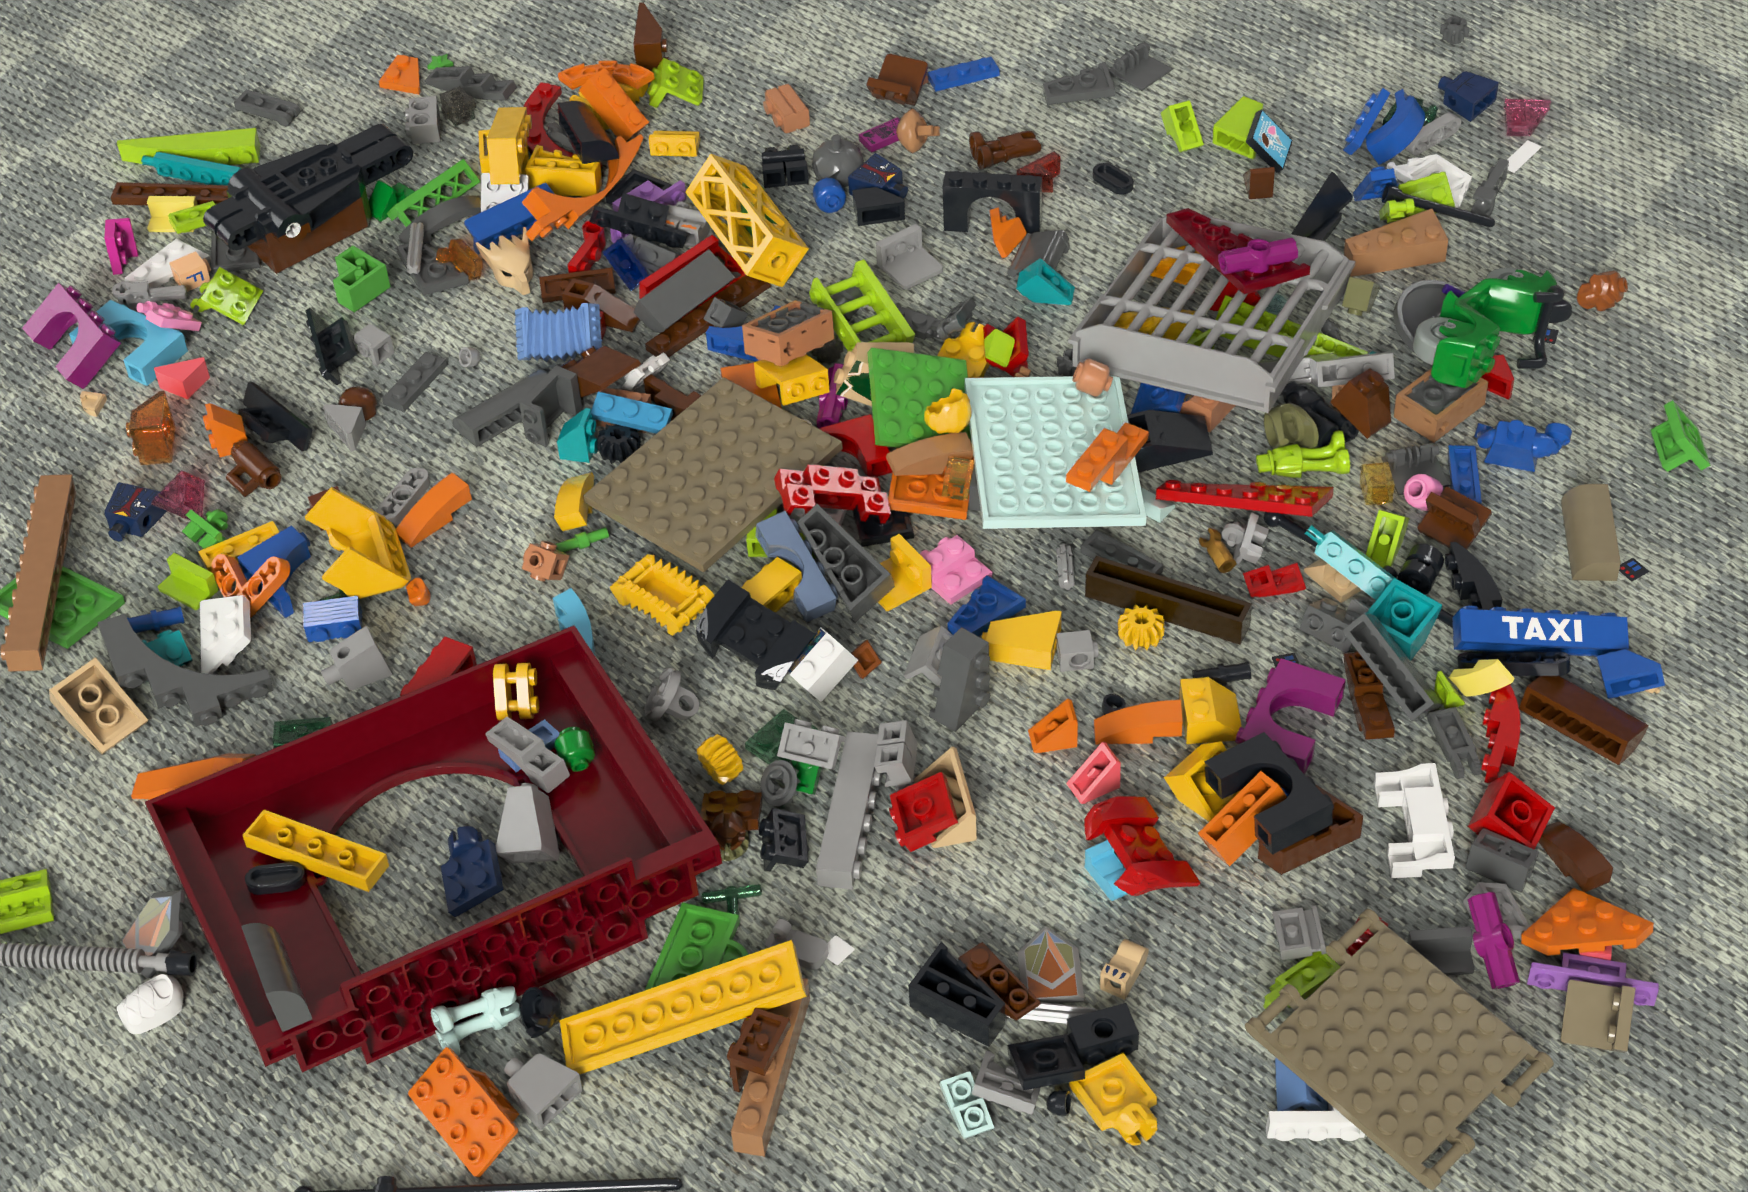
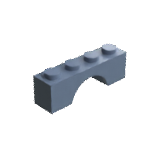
(781, 539)

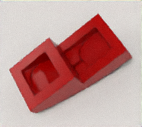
(1264, 582)

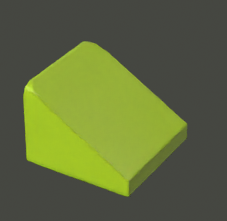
(999, 347)
(1447, 691)

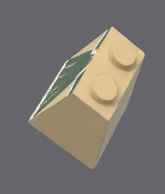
(853, 378)

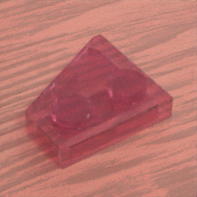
(1524, 115)
(181, 495)

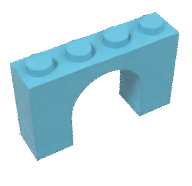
(160, 346)

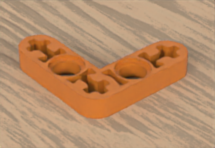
(271, 574)

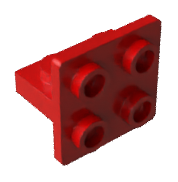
(1020, 351)

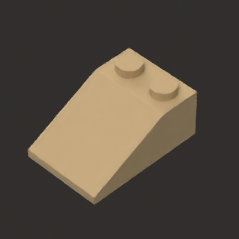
(97, 706)

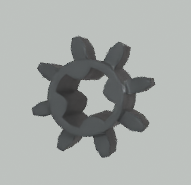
(1454, 30)
(1065, 363)

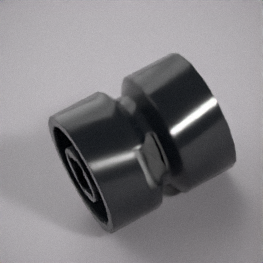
(1421, 567)

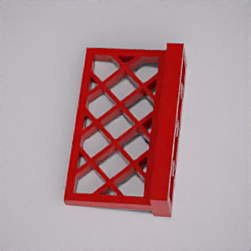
(684, 259)

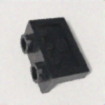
(783, 839)

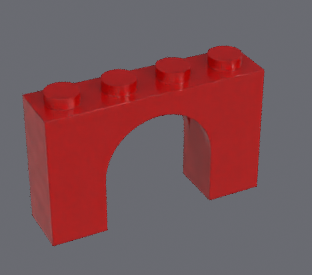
(859, 440)

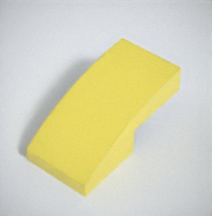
(1482, 679)

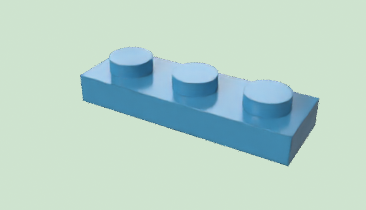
(630, 413)

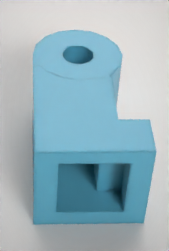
(1105, 868)

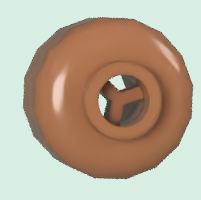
(1092, 377)

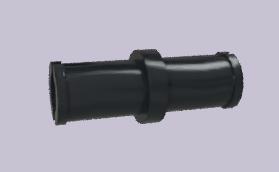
(1224, 674)

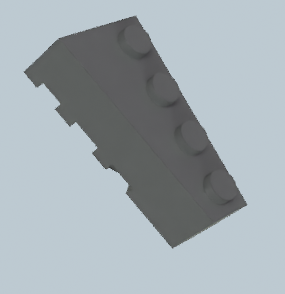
(850, 568)

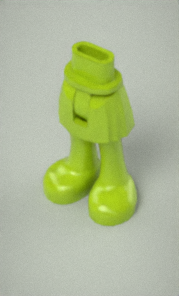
(1293, 459)

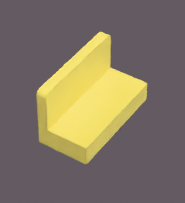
(161, 207)

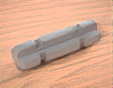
(1065, 566)

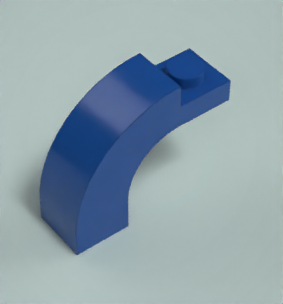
(1398, 131)

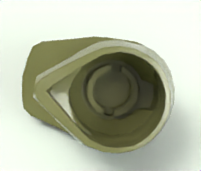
(1290, 425)

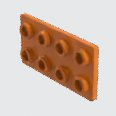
(465, 1110)

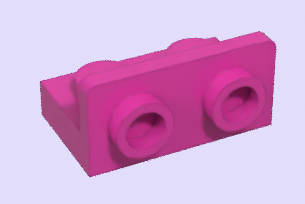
(119, 243)

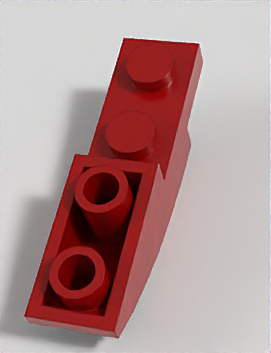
(1503, 730)

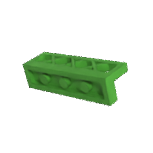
(434, 185)

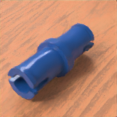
(156, 620)

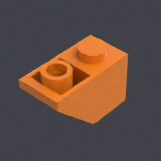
(225, 427)

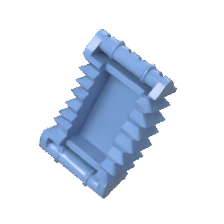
(557, 333)

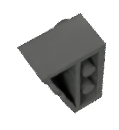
(963, 681)

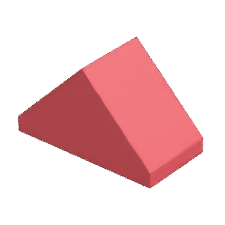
(183, 377)
(1097, 775)

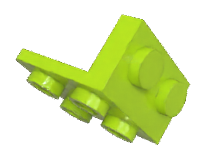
(675, 80)

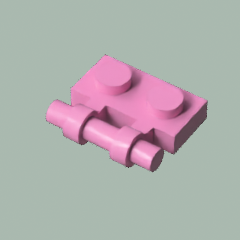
(169, 316)

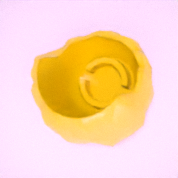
(949, 413)

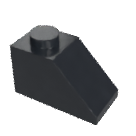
(877, 206)

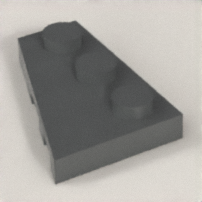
(1085, 86)
(433, 274)

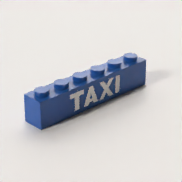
(1539, 632)

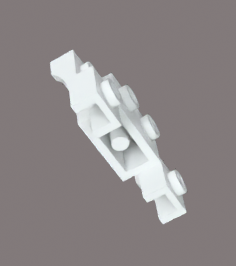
(1424, 819)

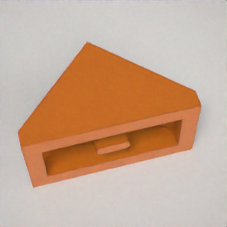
(1055, 730)

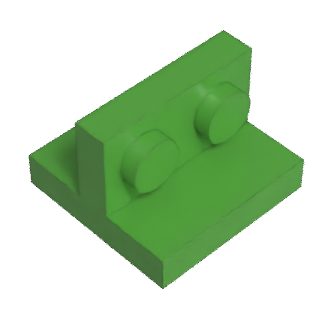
(1679, 440)

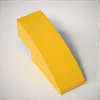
(570, 505)

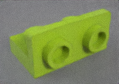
(1433, 188)

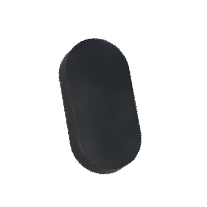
(1113, 178)
(275, 878)

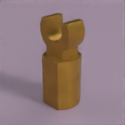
(1218, 551)

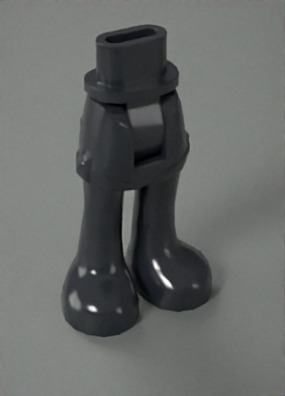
(1315, 405)

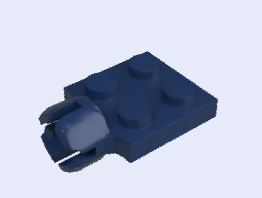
(471, 871)

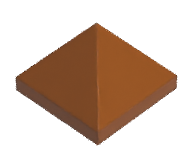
(866, 658)

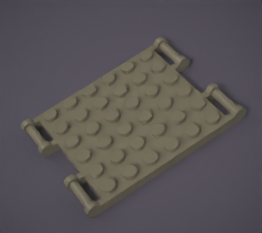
(1398, 1048)

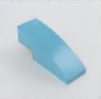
(572, 612)

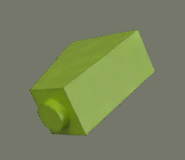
(1234, 127)

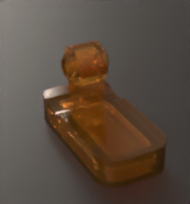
(462, 257)

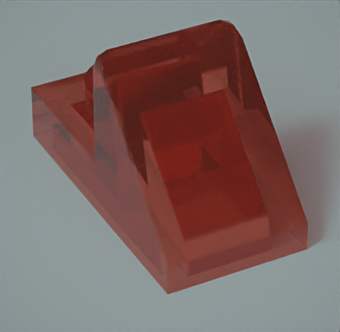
(1047, 167)

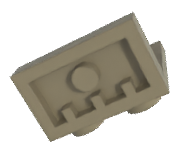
(1597, 1016)

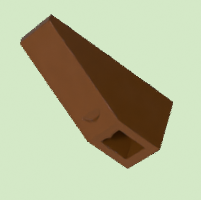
(616, 312)
(992, 972)

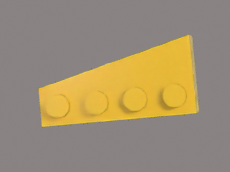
(507, 144)

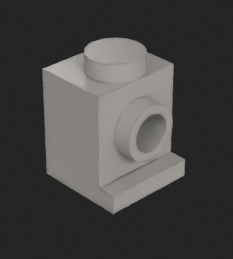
(374, 344)

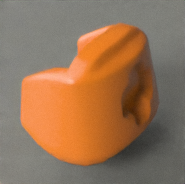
(418, 592)

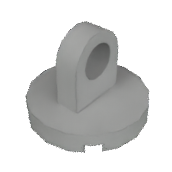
(666, 698)

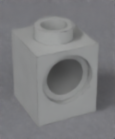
(1076, 650)

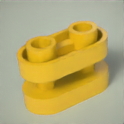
(524, 678)

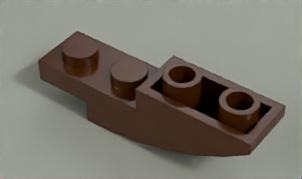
(667, 396)
(1367, 698)

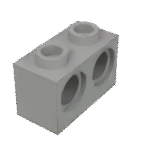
(423, 120)

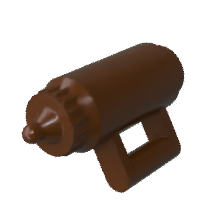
(255, 465)

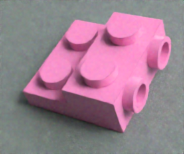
(955, 569)

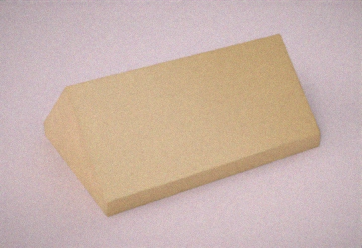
(966, 828)

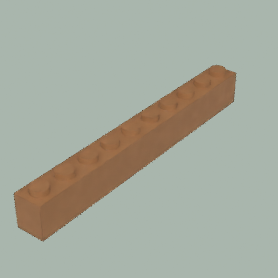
(39, 574)

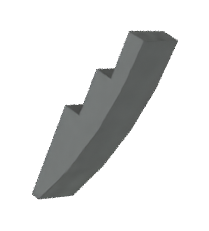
(477, 85)

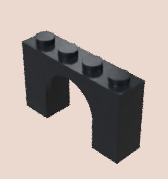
(964, 188)
(1291, 820)

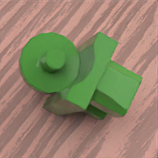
(198, 526)

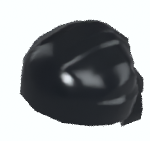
(539, 1010)

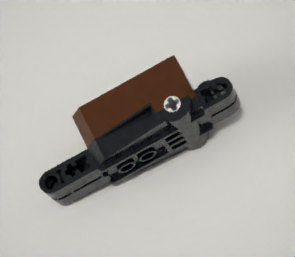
(306, 198)

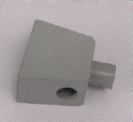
(357, 661)
(541, 1087)

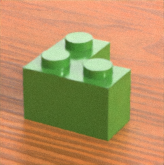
(359, 278)

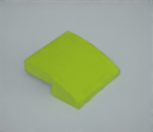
(25, 901)

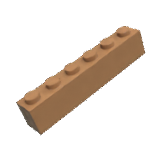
(764, 1093)

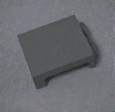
(547, 401)

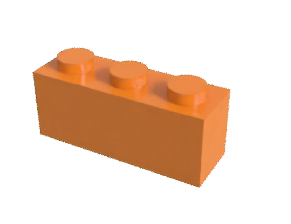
(613, 105)
(1234, 826)

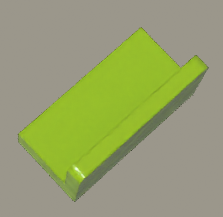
(188, 582)

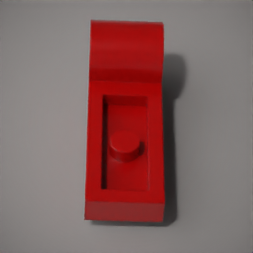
(590, 250)

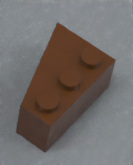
(1345, 829)

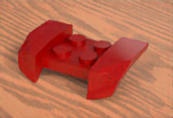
(1130, 831)

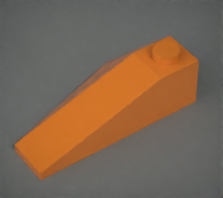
(160, 781)

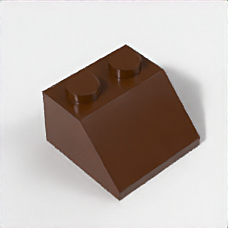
(1365, 402)

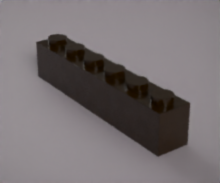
(1175, 600)

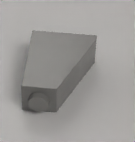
(527, 827)

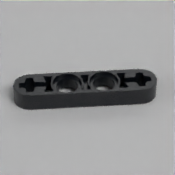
(1521, 662)

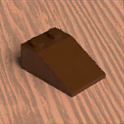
(648, 40)
(600, 368)

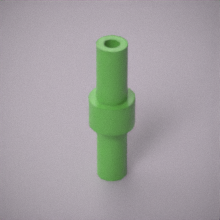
(582, 540)

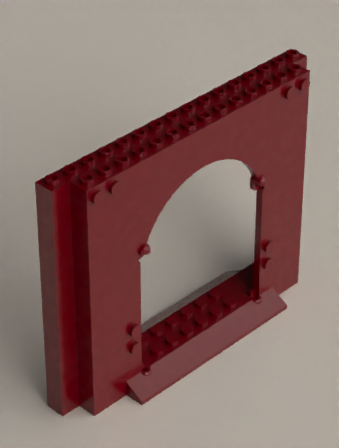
(617, 818)

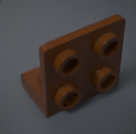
(756, 1046)

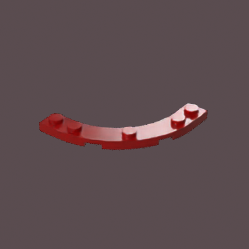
(538, 106)

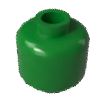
(575, 748)

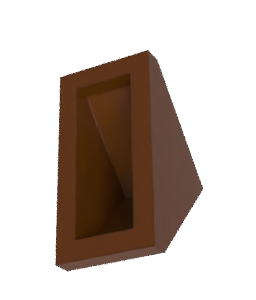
(1259, 182)

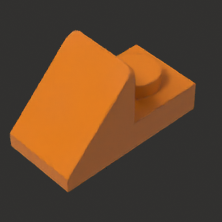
(1006, 232)

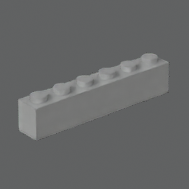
(849, 813)

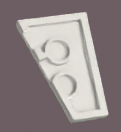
(157, 268)

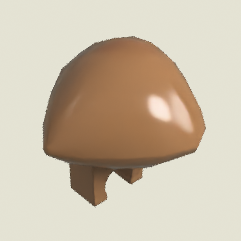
(914, 131)

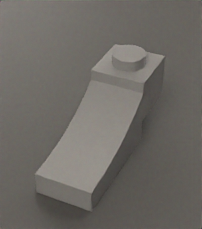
(529, 753)

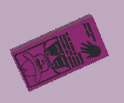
(880, 135)

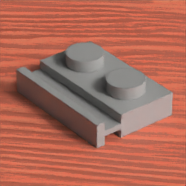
(1298, 932)

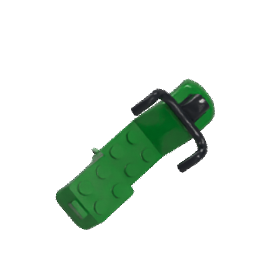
(1466, 333)

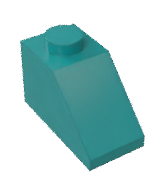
(1044, 285)

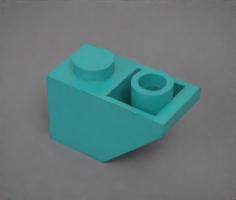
(578, 438)

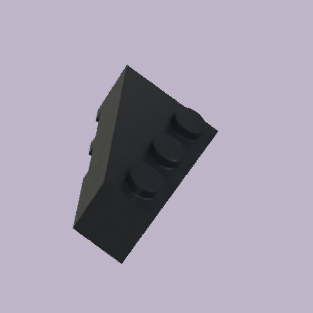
(956, 998)

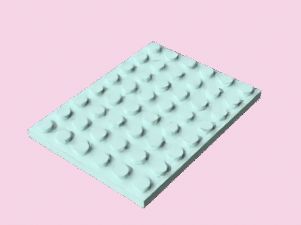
(1028, 440)

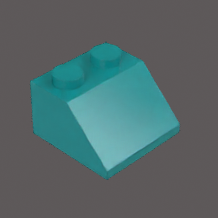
(1406, 615)

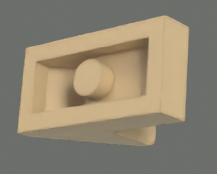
(1331, 580)

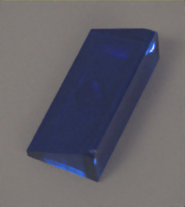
(626, 264)

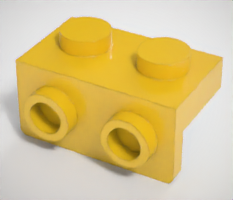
(674, 143)

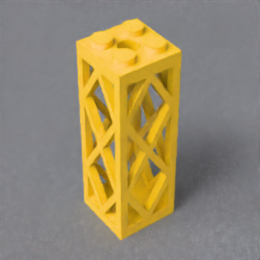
(718, 192)

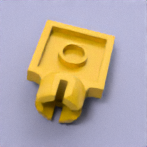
(968, 347)
(1118, 1099)

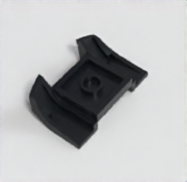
(752, 634)

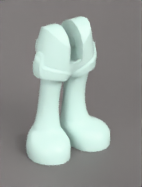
(497, 1008)

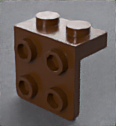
(899, 80)

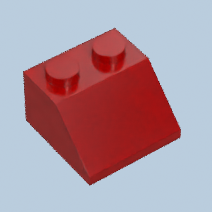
(1512, 811)

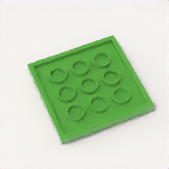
(903, 388)

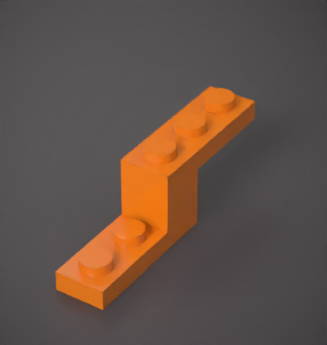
(1107, 456)

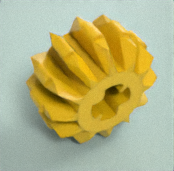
(1141, 627)
(720, 759)

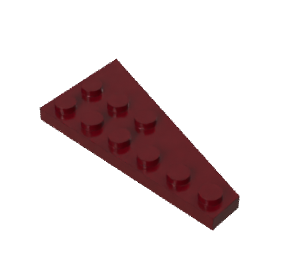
(1212, 240)

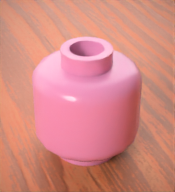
(1419, 488)

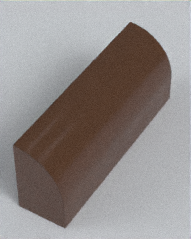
(1583, 717)

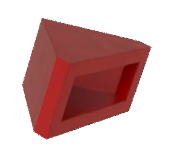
(1500, 378)

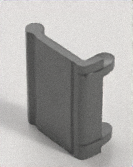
(1043, 245)

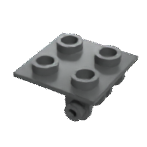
(1139, 68)
(1406, 464)

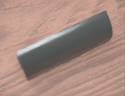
(683, 292)
(496, 413)
(1392, 667)
(277, 975)

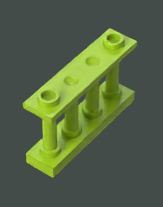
(874, 296)

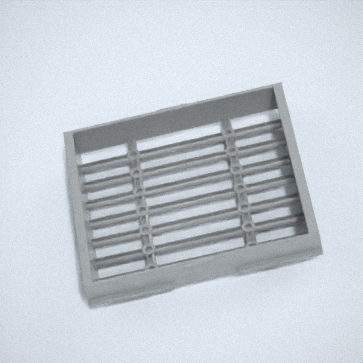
(1199, 368)

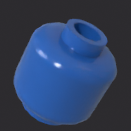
(829, 195)

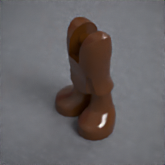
(1003, 149)

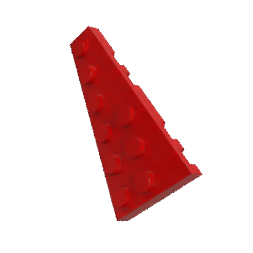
(1256, 496)

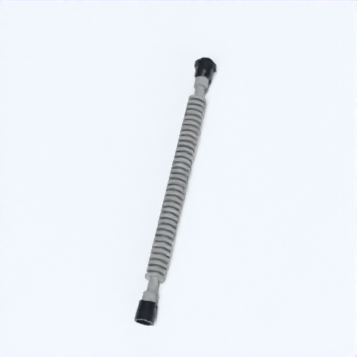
(95, 958)

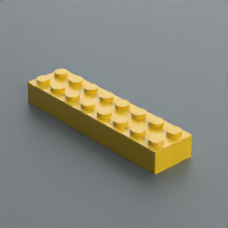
(316, 850)

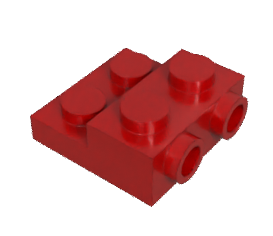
(922, 811)

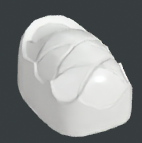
(151, 1004)

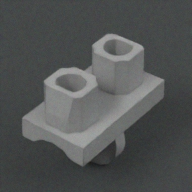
(1242, 538)

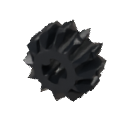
(617, 442)

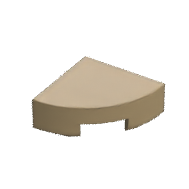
(92, 402)

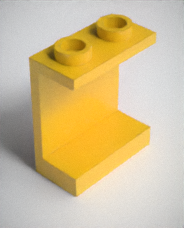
(797, 380)

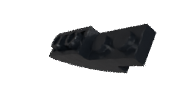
(1471, 579)

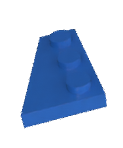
(1374, 183)
(986, 604)

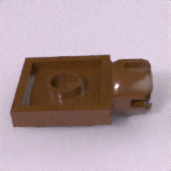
(731, 815)

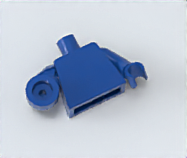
(1520, 445)

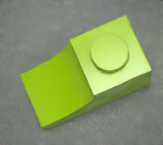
(1182, 126)

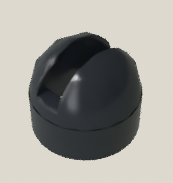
(1110, 700)
(1059, 1102)

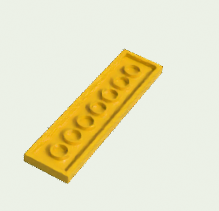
(682, 1008)

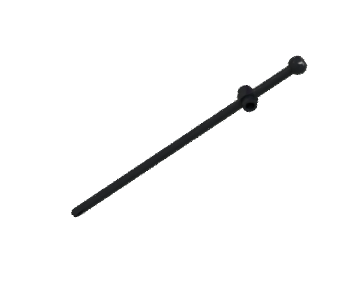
(388, 1184)

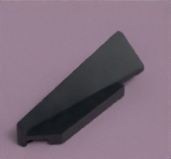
(1324, 210)

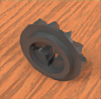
(771, 790)

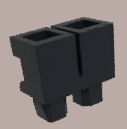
(787, 161)

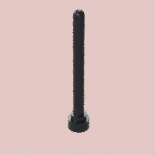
(1392, 192)

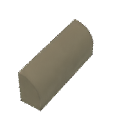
(1591, 533)

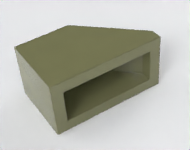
(1360, 296)

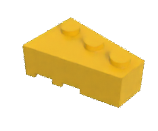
(563, 174)

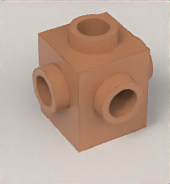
(545, 561)

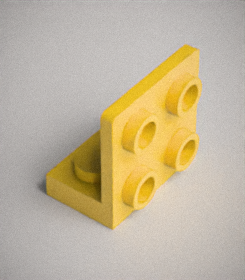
(909, 573)

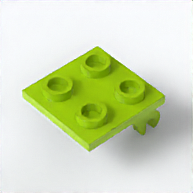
(228, 296)

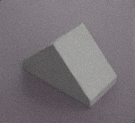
(346, 422)

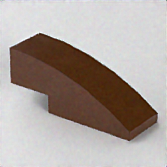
(1576, 856)

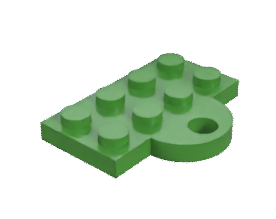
(696, 943)

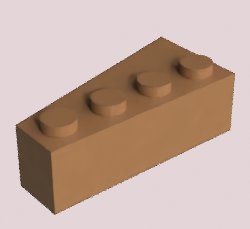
(1398, 245)

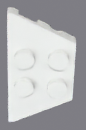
(1422, 167)
(223, 630)

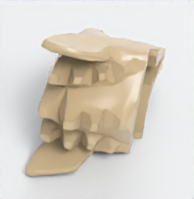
(512, 258)

